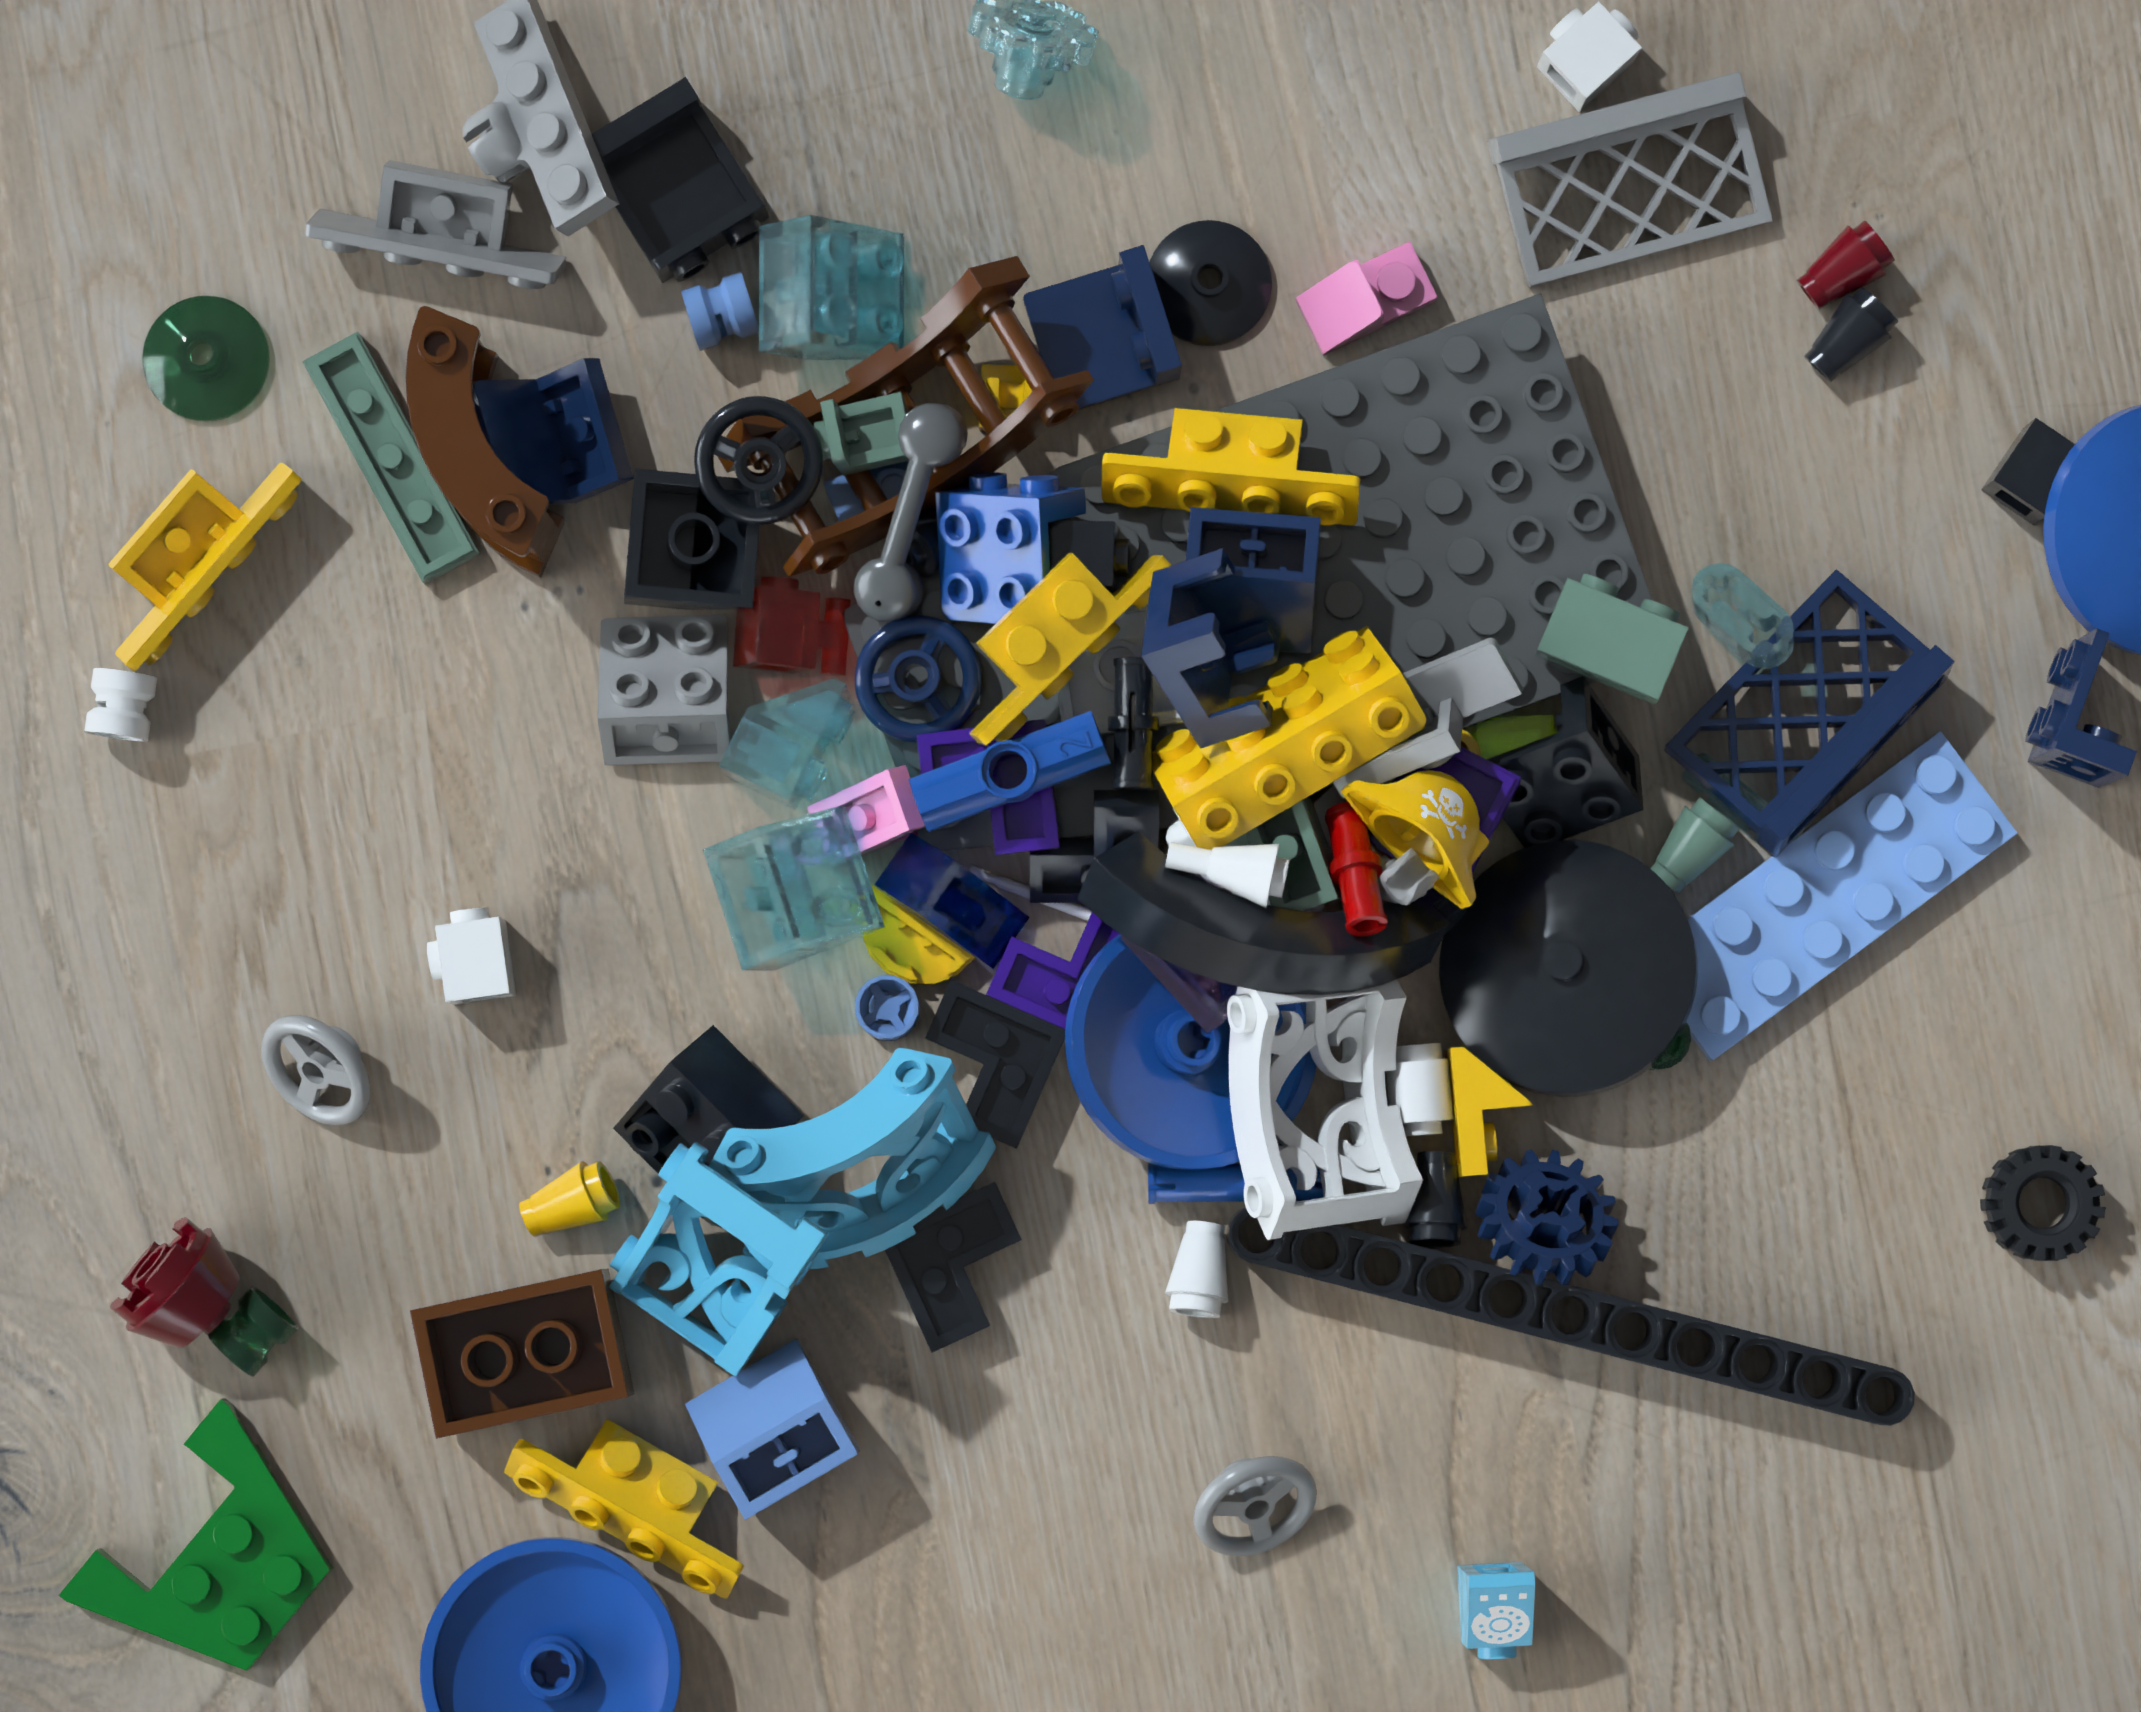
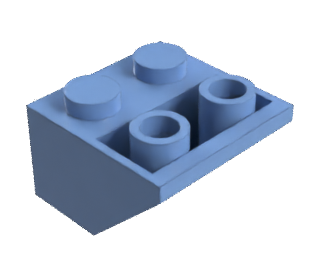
(771, 1429)

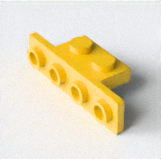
(1232, 466)
(187, 548)
(1050, 630)
(634, 1496)

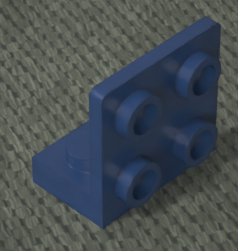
(1108, 326)
(2084, 755)

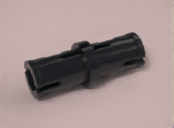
(1133, 769)

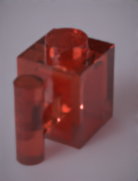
(786, 630)

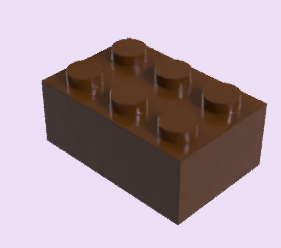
(522, 1353)

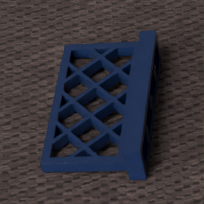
(1848, 749)

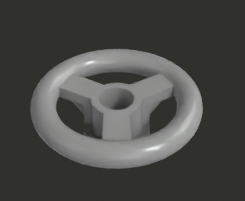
(323, 1058)
(1250, 1491)

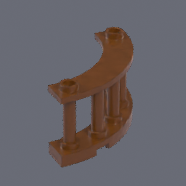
(976, 299)

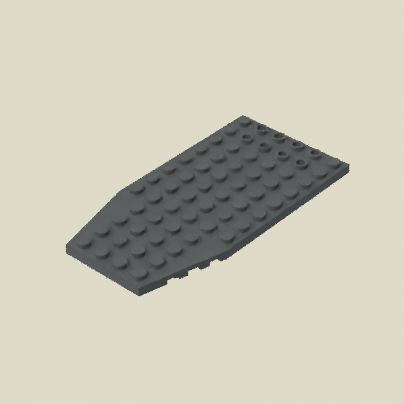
(1465, 528)

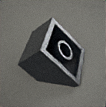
(685, 548)

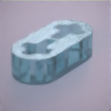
(1752, 606)

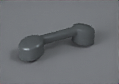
(929, 439)

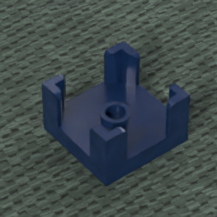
(1196, 660)

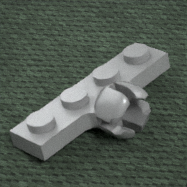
(537, 119)

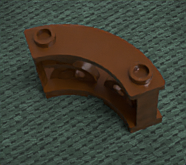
(497, 505)

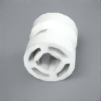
(120, 704)

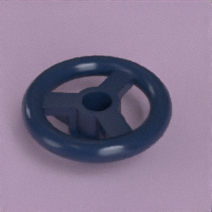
(937, 635)

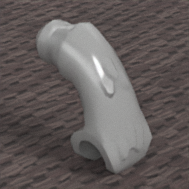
(1404, 878)

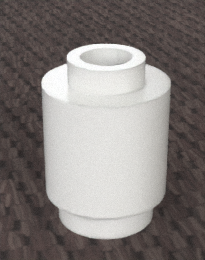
(1421, 1088)

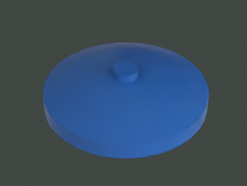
(2096, 529)
(1153, 1070)
(551, 1632)

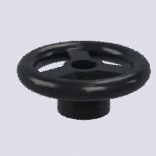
(713, 443)

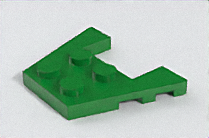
(237, 1574)

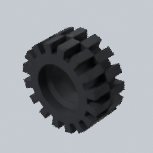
(2081, 1197)

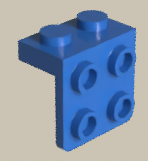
(997, 541)

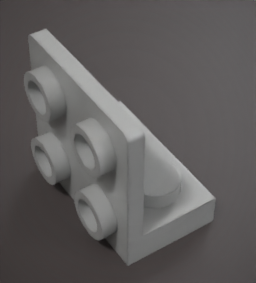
(663, 689)

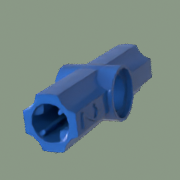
(969, 785)

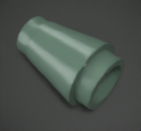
(1694, 844)

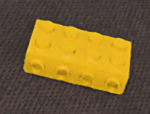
(1323, 726)

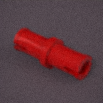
(1355, 871)

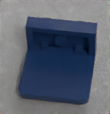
(556, 431)

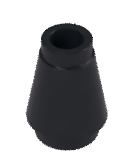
(1851, 334)
(1438, 1207)

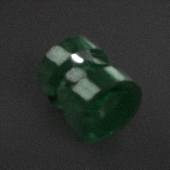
(253, 1331)

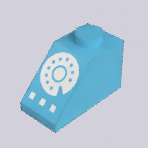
(1496, 1608)

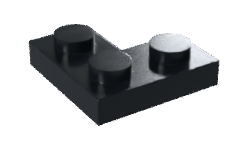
(1118, 814)
(1014, 1053)
(934, 1262)

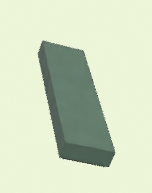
(390, 457)

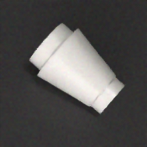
(1199, 1272)

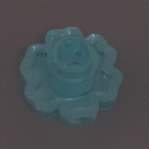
(1031, 42)

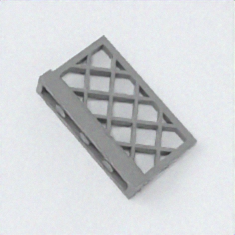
(1619, 125)

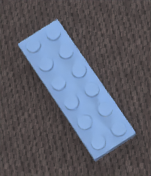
(1838, 890)

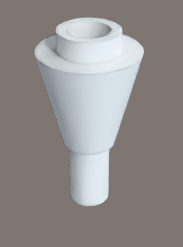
(1245, 870)

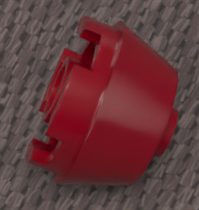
(179, 1287)

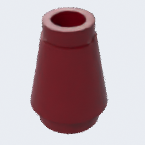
(1846, 265)

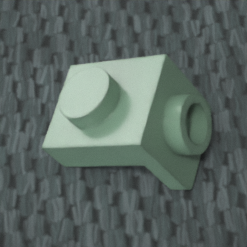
(862, 433)

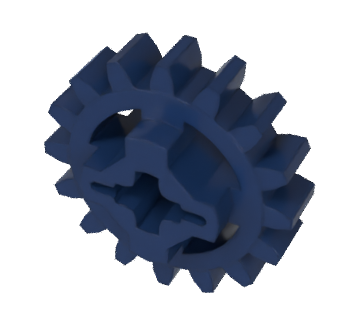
(1547, 1217)

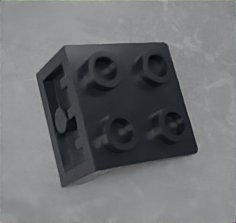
(1575, 776)

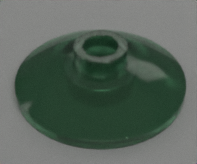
(222, 384)

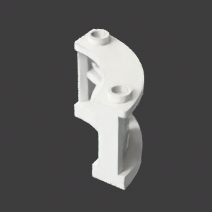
(1379, 1152)

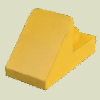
(1473, 1091)

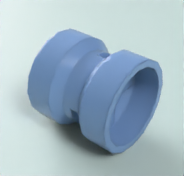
(720, 311)
(884, 999)

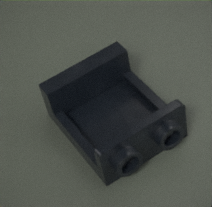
(678, 183)

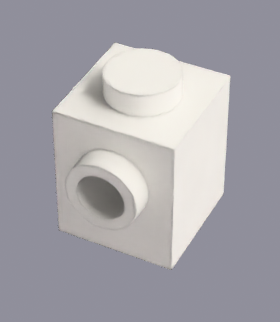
(1589, 53)
(472, 957)

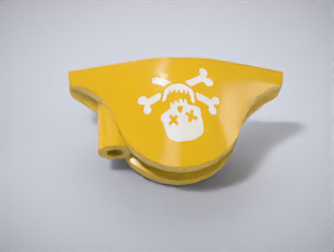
(1431, 817)

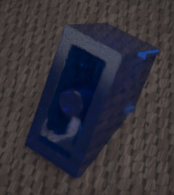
(951, 900)

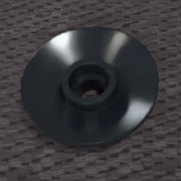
(1219, 313)

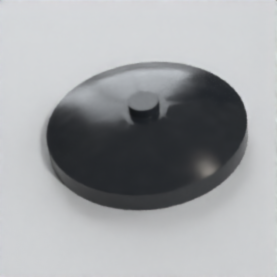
(1569, 969)

